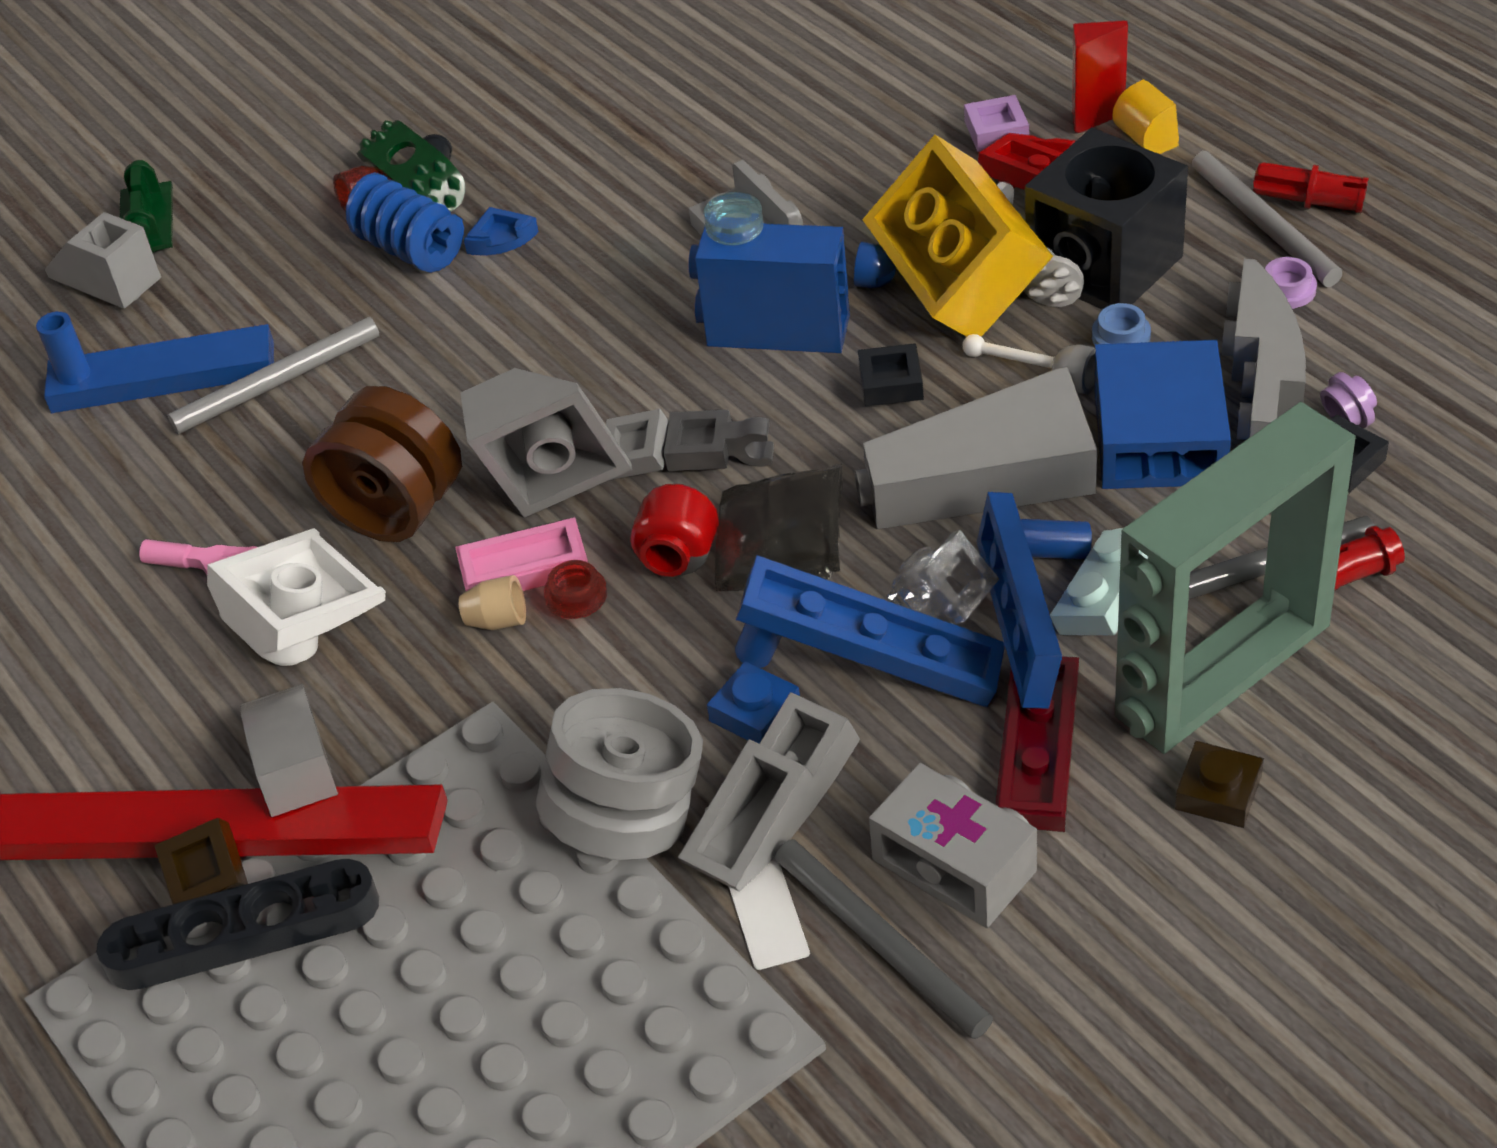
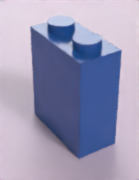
(774, 290)
(1159, 412)

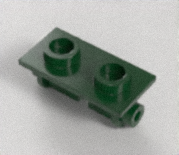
(148, 204)

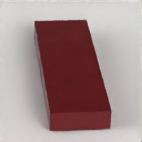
(1039, 753)

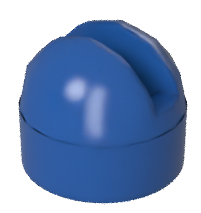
(872, 266)

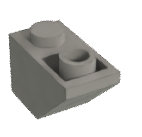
(107, 261)

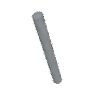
(1266, 218)
(273, 375)

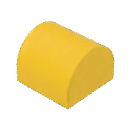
(1147, 117)

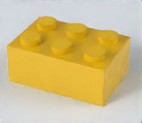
(956, 238)

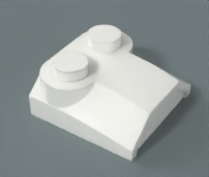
(289, 595)

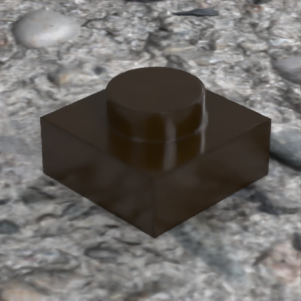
(1219, 784)
(201, 861)

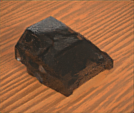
(783, 520)

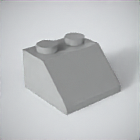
(540, 438)

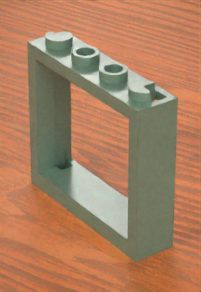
(1288, 469)

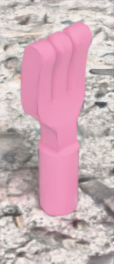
(185, 555)

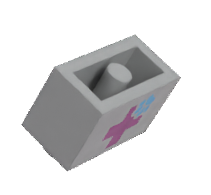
(954, 844)

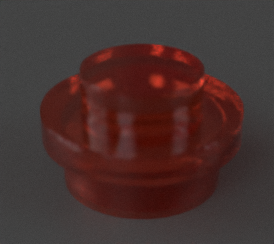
(575, 590)

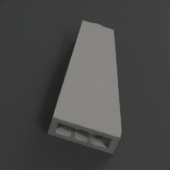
(1011, 441)

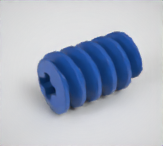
(404, 223)

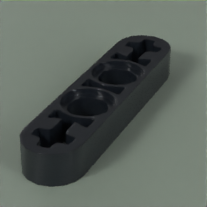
(240, 933)

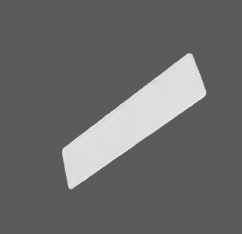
(770, 919)

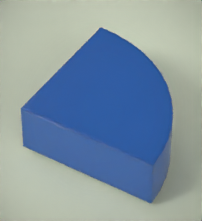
(500, 232)

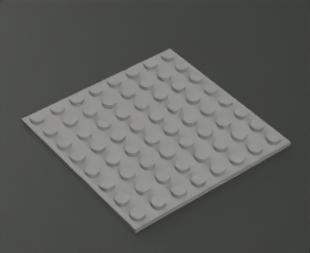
(479, 1008)

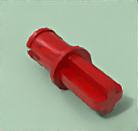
(1311, 186)

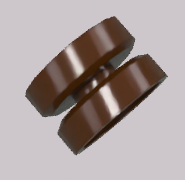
(382, 463)

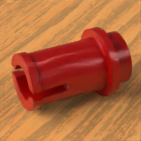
(1373, 553)

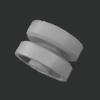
(618, 773)

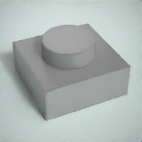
(642, 440)

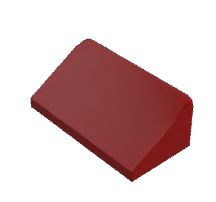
(1097, 71)

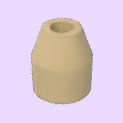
(494, 604)

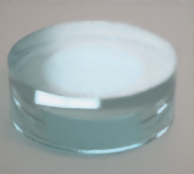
(733, 218)

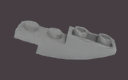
(1264, 349)

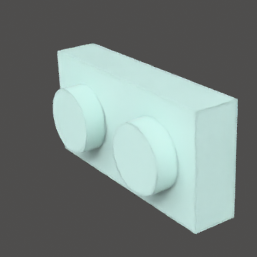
(1093, 594)

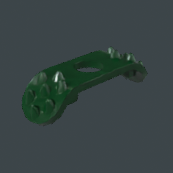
(425, 172)

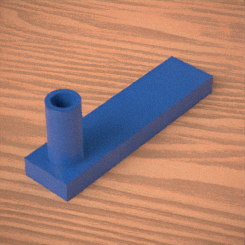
(145, 370)
(1017, 596)
(864, 630)

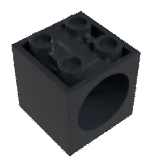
(1111, 214)

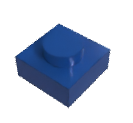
(749, 702)

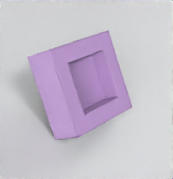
(993, 119)

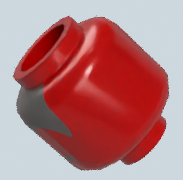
(674, 530)

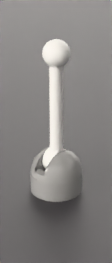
(1078, 359)

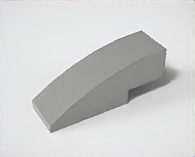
(287, 750)
(770, 792)

